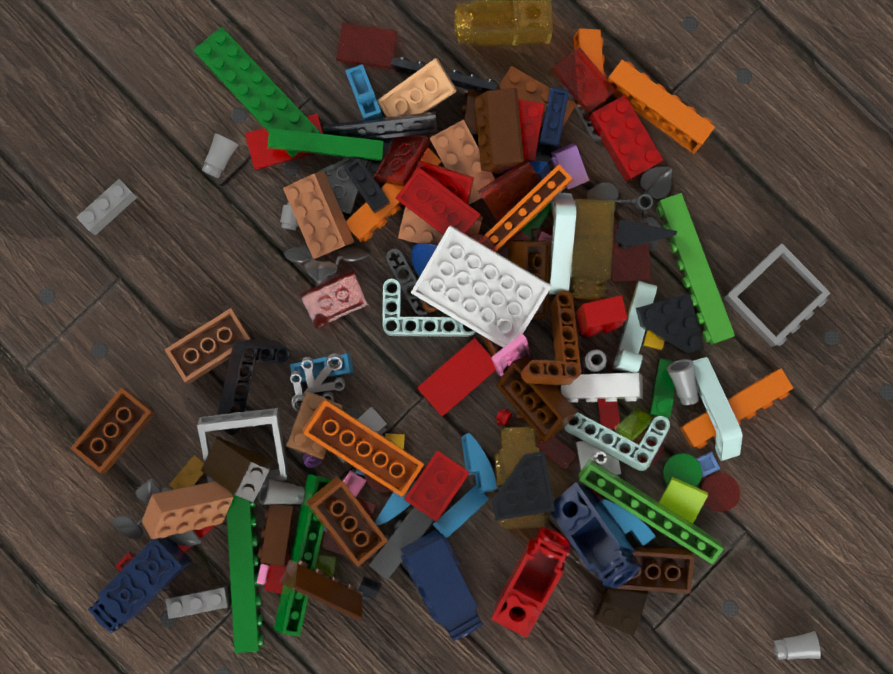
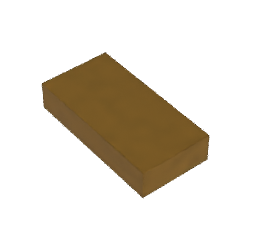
(189, 474)

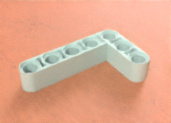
(564, 217)
(419, 321)
(628, 357)
(727, 429)
(619, 441)

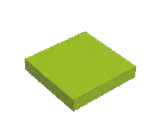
(683, 499)

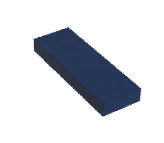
(554, 117)

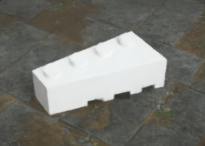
(604, 386)

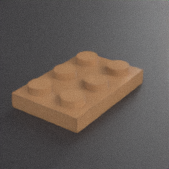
(297, 439)

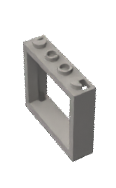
(794, 325)
(246, 419)

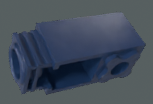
(595, 535)
(139, 583)
(441, 584)

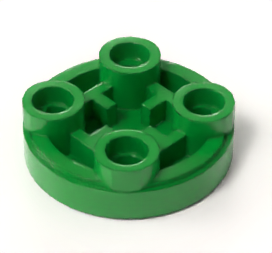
(682, 467)

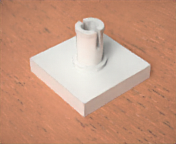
(588, 451)

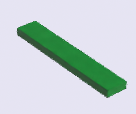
(325, 144)

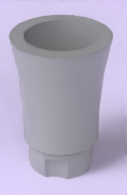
(218, 155)
(588, 367)
(684, 381)
(280, 493)
(798, 647)

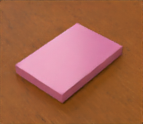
(514, 350)

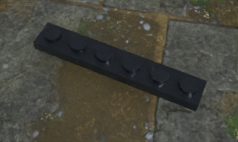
(459, 80)
(385, 127)

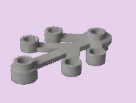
(316, 384)

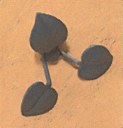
(655, 182)
(324, 271)
(130, 529)

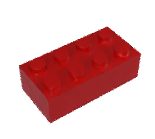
(625, 138)
(600, 316)

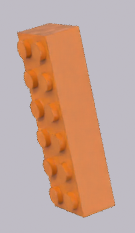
(660, 107)
(362, 447)

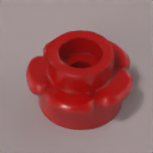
(504, 417)

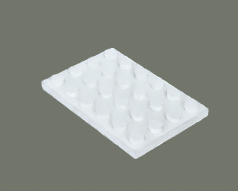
(480, 288)

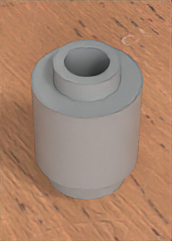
(288, 218)

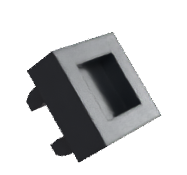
(369, 588)

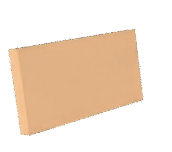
(418, 92)

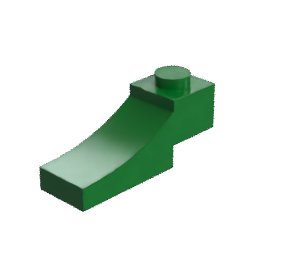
(662, 391)

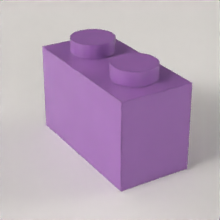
(571, 162)

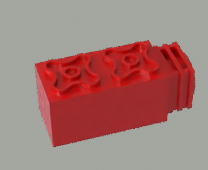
(532, 581)

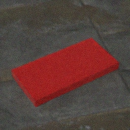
(264, 156)
(436, 204)
(457, 377)

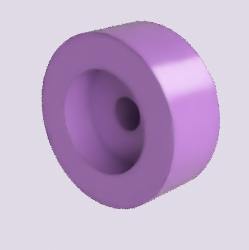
(311, 461)

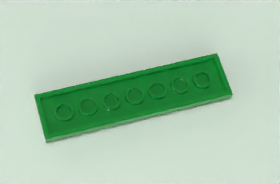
(251, 85)

